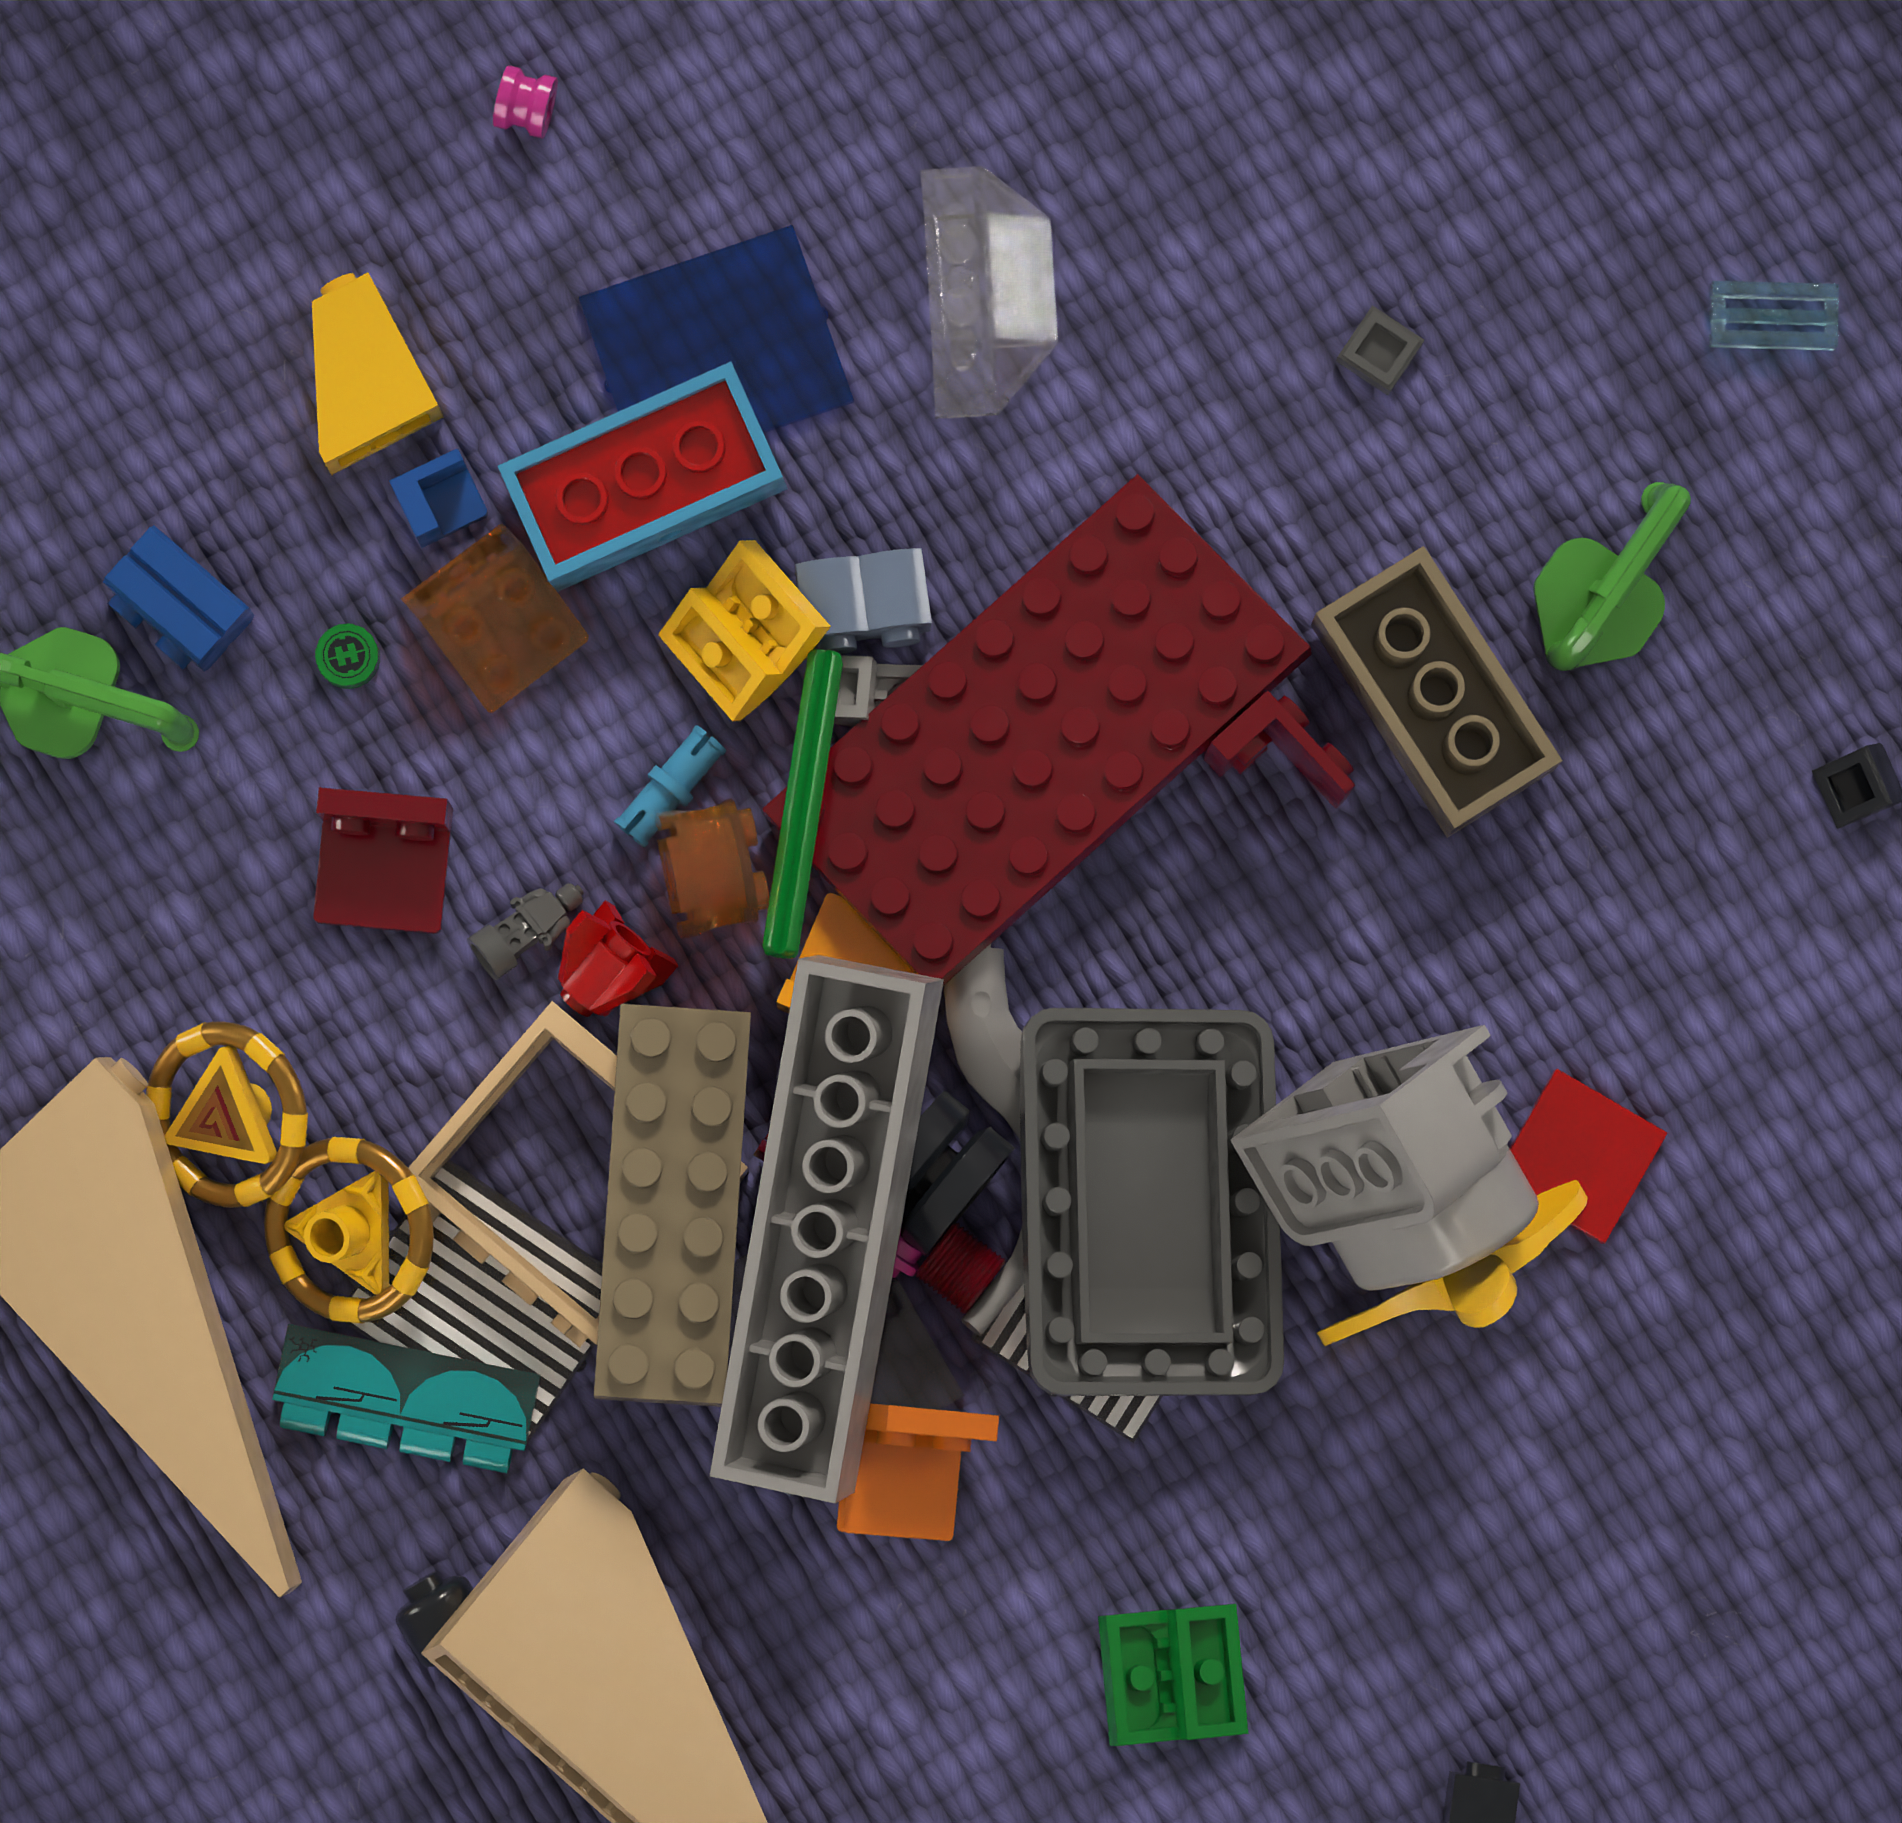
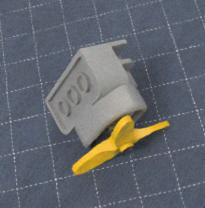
(1407, 1180)

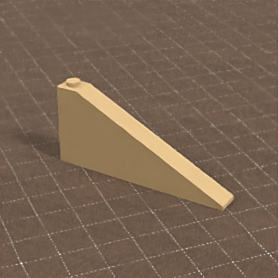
(120, 1293)
(592, 1666)

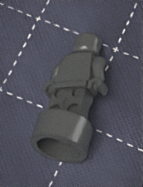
(536, 919)

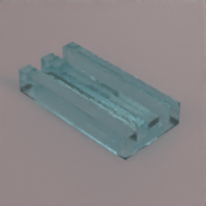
(1720, 315)

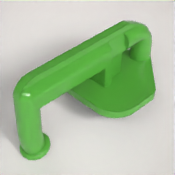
(1603, 603)
(64, 688)

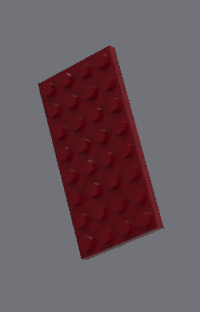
(1042, 730)

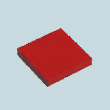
(1590, 1140)

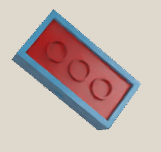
(642, 477)

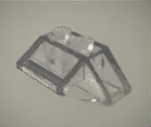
(985, 289)

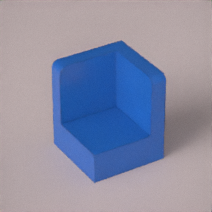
(439, 498)

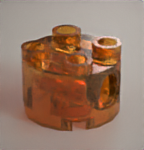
(710, 867)

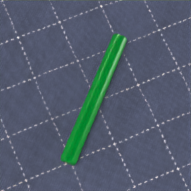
(802, 804)

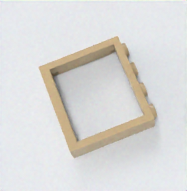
(474, 1234)

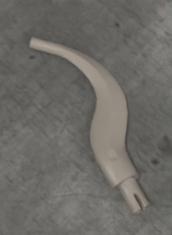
(989, 1057)

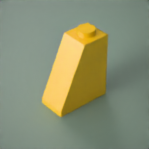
(363, 375)

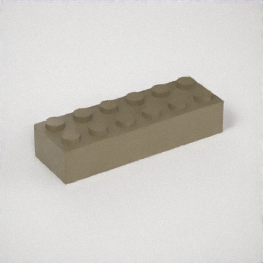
(672, 1205)

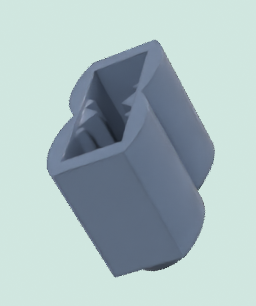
(868, 598)

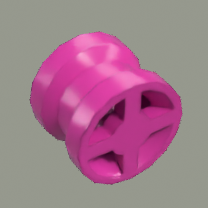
(525, 101)

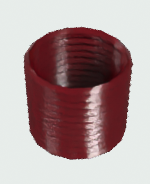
(960, 1268)

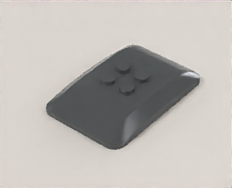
(1137, 1215)

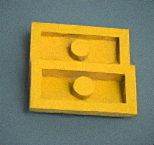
(744, 630)

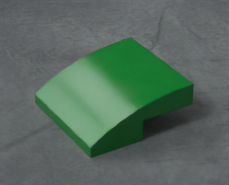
(1173, 1674)

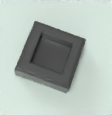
(1380, 350)

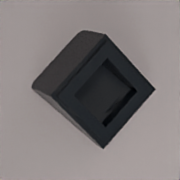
(1858, 785)

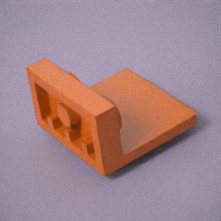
(911, 1471)

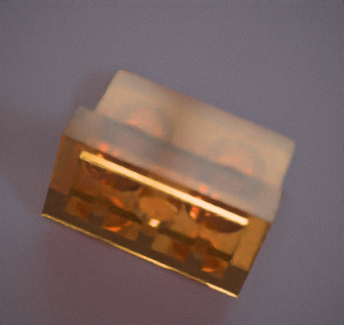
(496, 617)

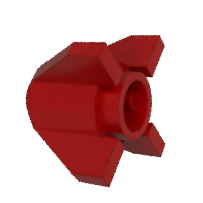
(608, 963)

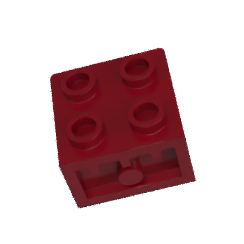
(1283, 724)
(382, 860)

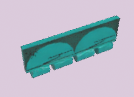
(393, 1385)

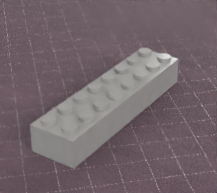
(826, 1228)

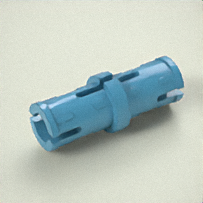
(670, 785)

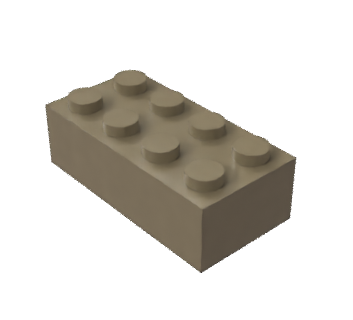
(1435, 691)

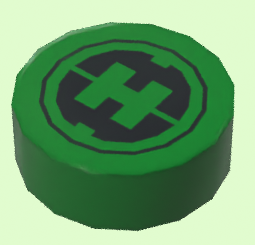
(347, 656)

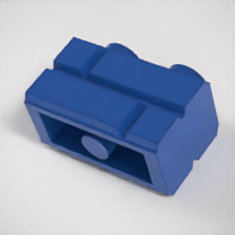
(176, 599)

